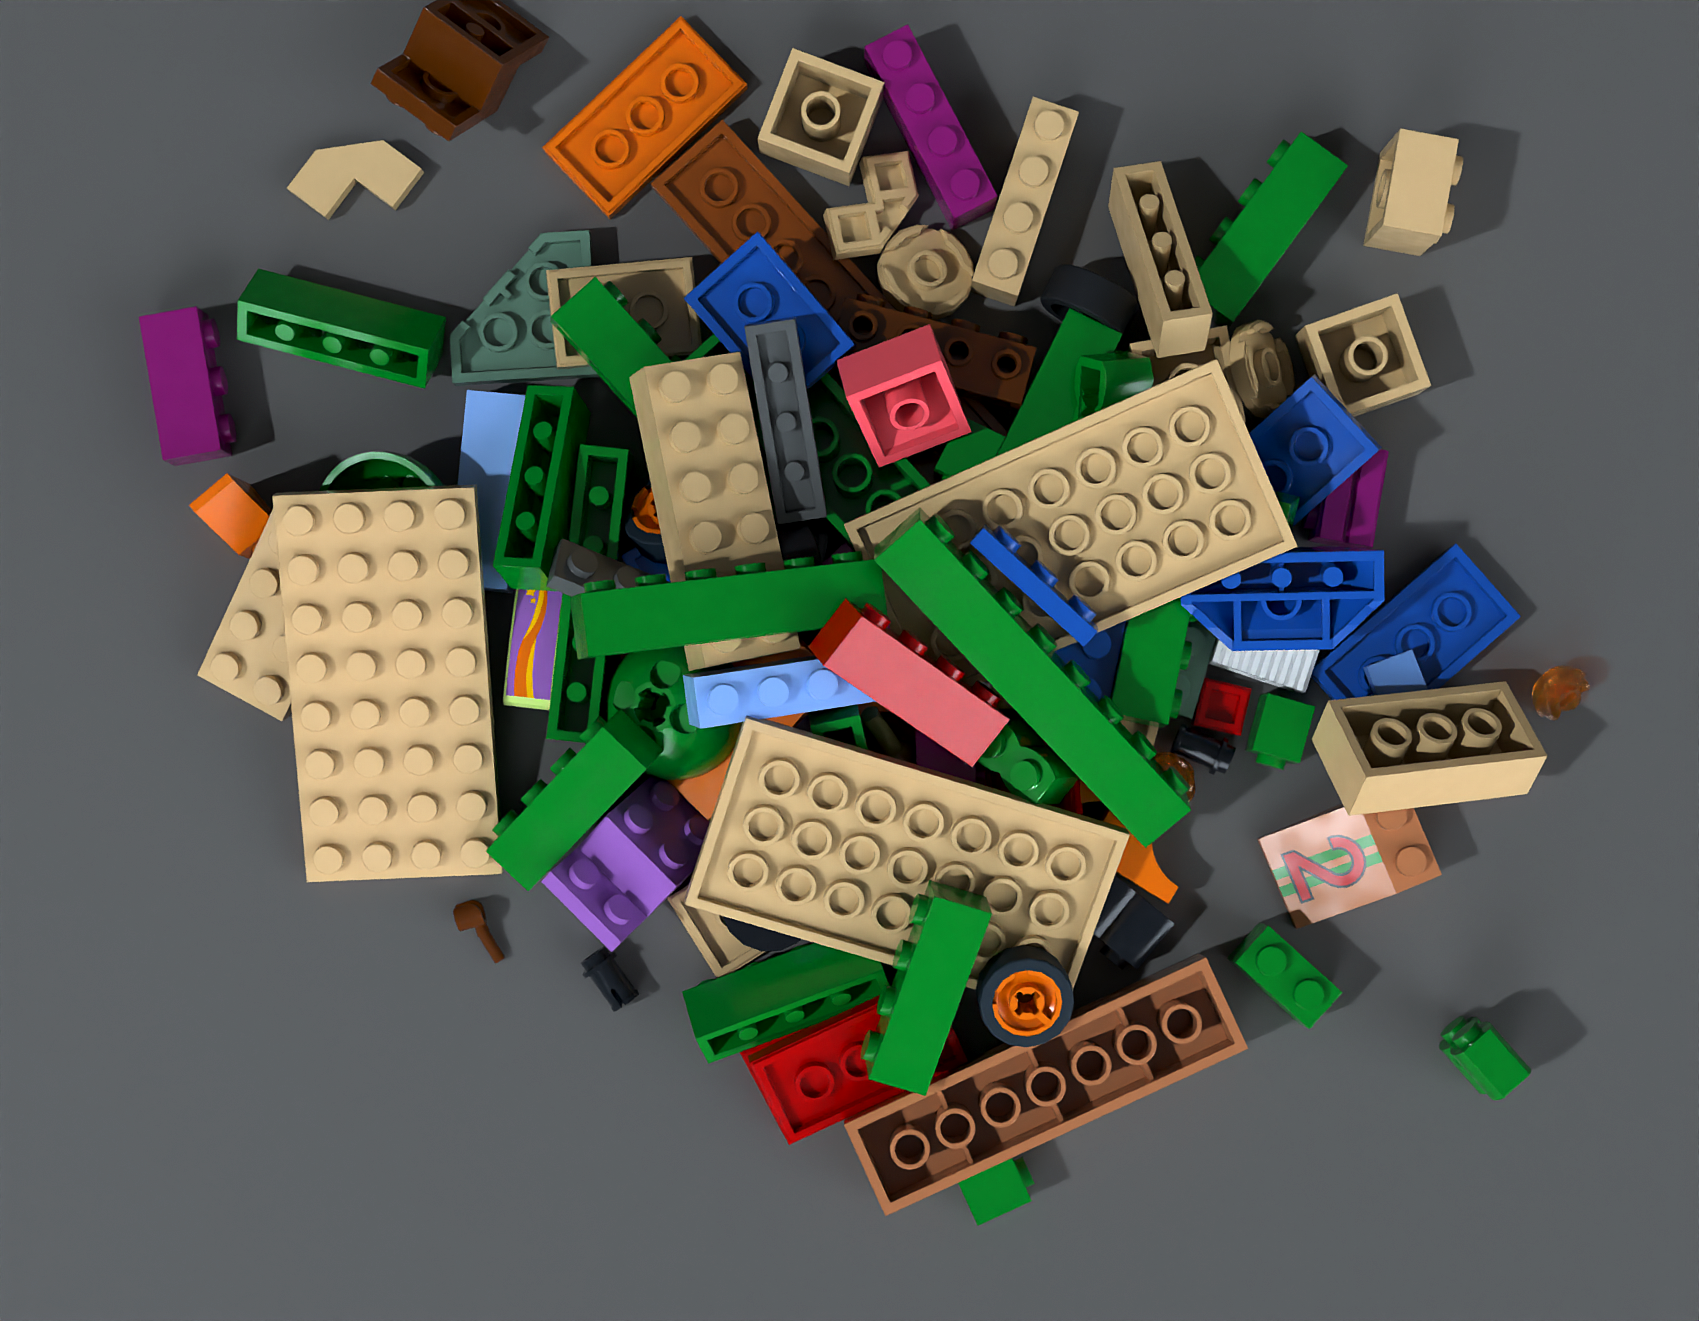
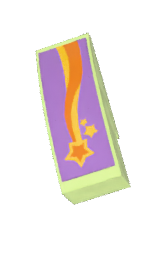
(532, 649)

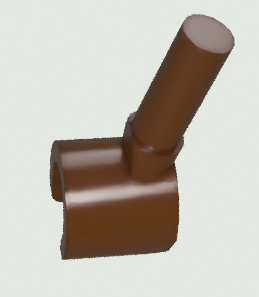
(472, 915)

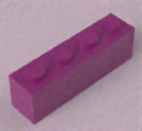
(930, 127)

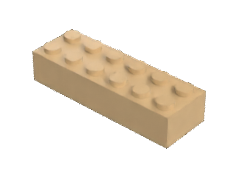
(708, 482)

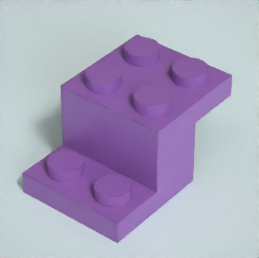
(630, 861)

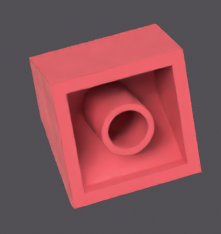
(903, 396)

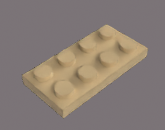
(250, 642)

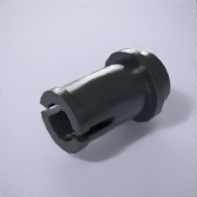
(1203, 749)
(609, 978)

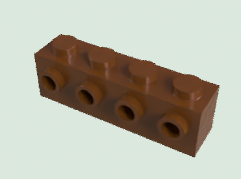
(979, 364)

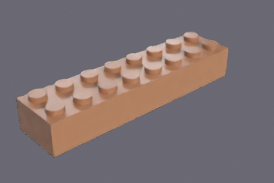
(1033, 1094)

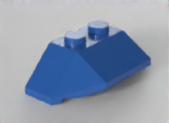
(1293, 599)

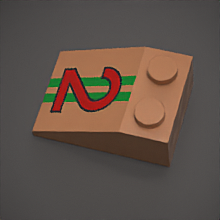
(1346, 861)

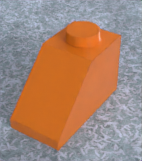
(234, 513)

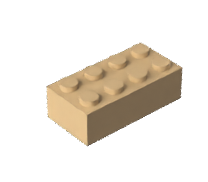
(1428, 747)

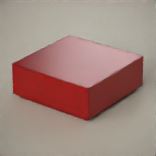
(1221, 707)

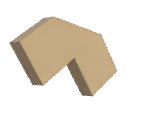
(336, 170)
(869, 226)

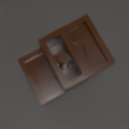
(459, 63)

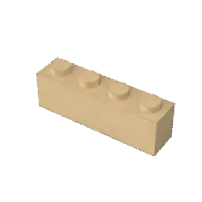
(1023, 201)
(1159, 259)

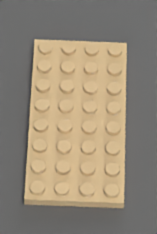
(1113, 504)
(389, 681)
(845, 839)

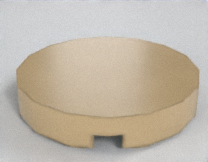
(925, 271)
(1260, 367)

